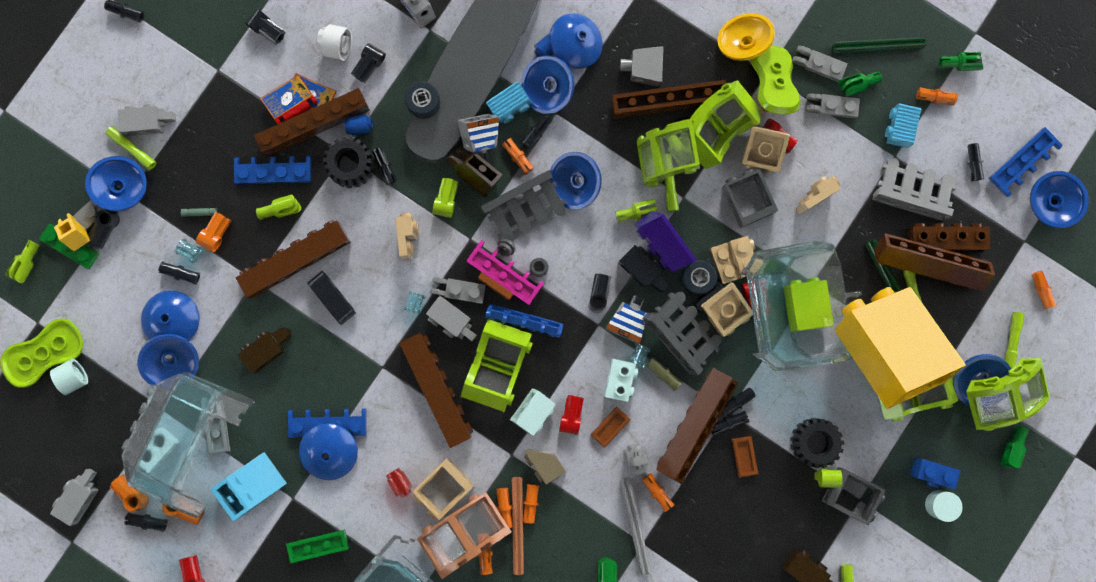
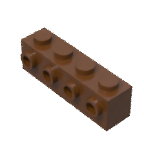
(952, 238)

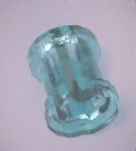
(188, 250)
(414, 303)
(639, 354)

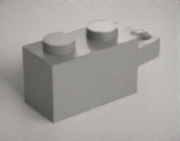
(143, 120)
(450, 318)
(637, 459)
(75, 499)

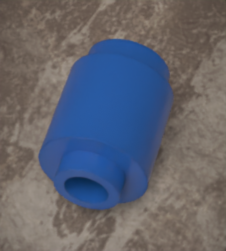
(543, 47)
(358, 125)

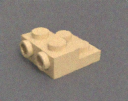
(765, 149)
(819, 191)
(407, 231)
(732, 258)
(727, 310)

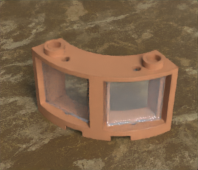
(462, 533)

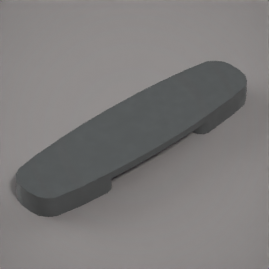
(468, 73)

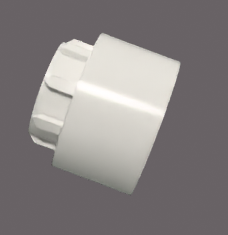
(334, 42)

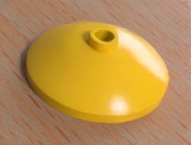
(746, 36)

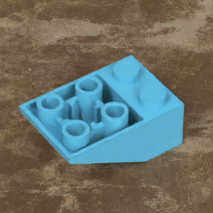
(248, 487)

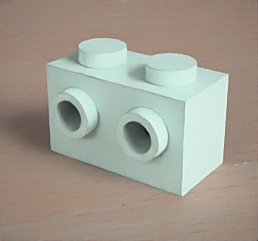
(620, 380)
(533, 412)

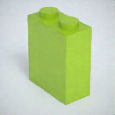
(808, 305)

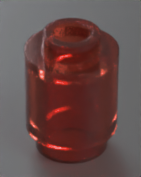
(399, 483)

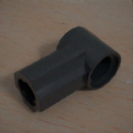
(262, 25)
(370, 59)
(101, 230)
(599, 291)

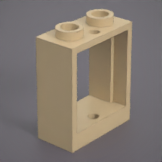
(433, 510)

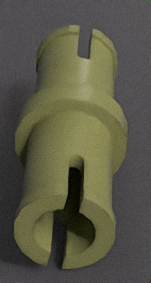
(663, 373)

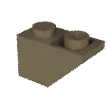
(546, 464)

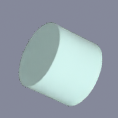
(69, 377)
(943, 505)

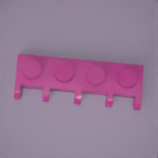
(503, 274)

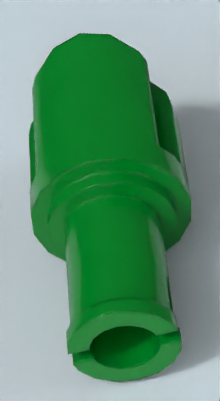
(962, 61)
(859, 83)
(1015, 449)
(607, 570)

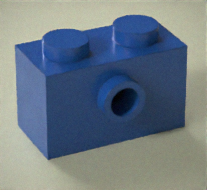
(935, 473)

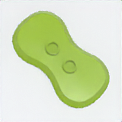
(776, 89)
(28, 360)

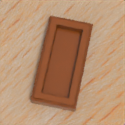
(495, 286)
(610, 426)
(744, 456)

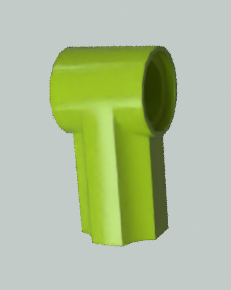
(445, 203)
(829, 478)

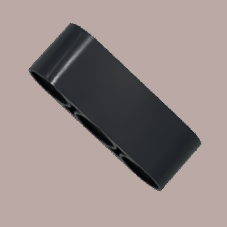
(331, 297)

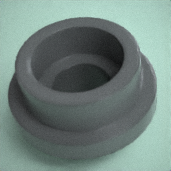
(506, 247)
(539, 261)

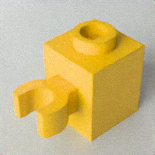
(71, 233)

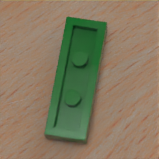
(83, 256)
(317, 546)

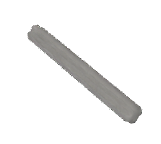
(635, 526)

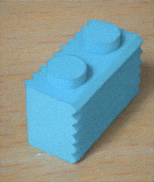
(509, 102)
(903, 125)

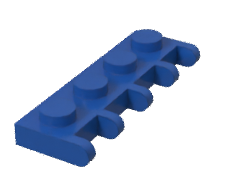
(1024, 160)
(273, 172)
(524, 320)
(354, 424)

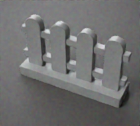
(913, 201)

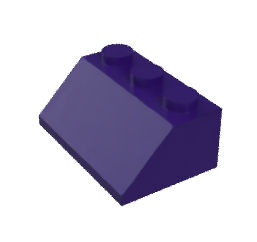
(664, 241)

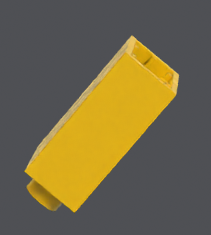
(897, 345)

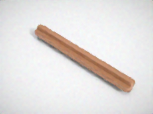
(517, 522)

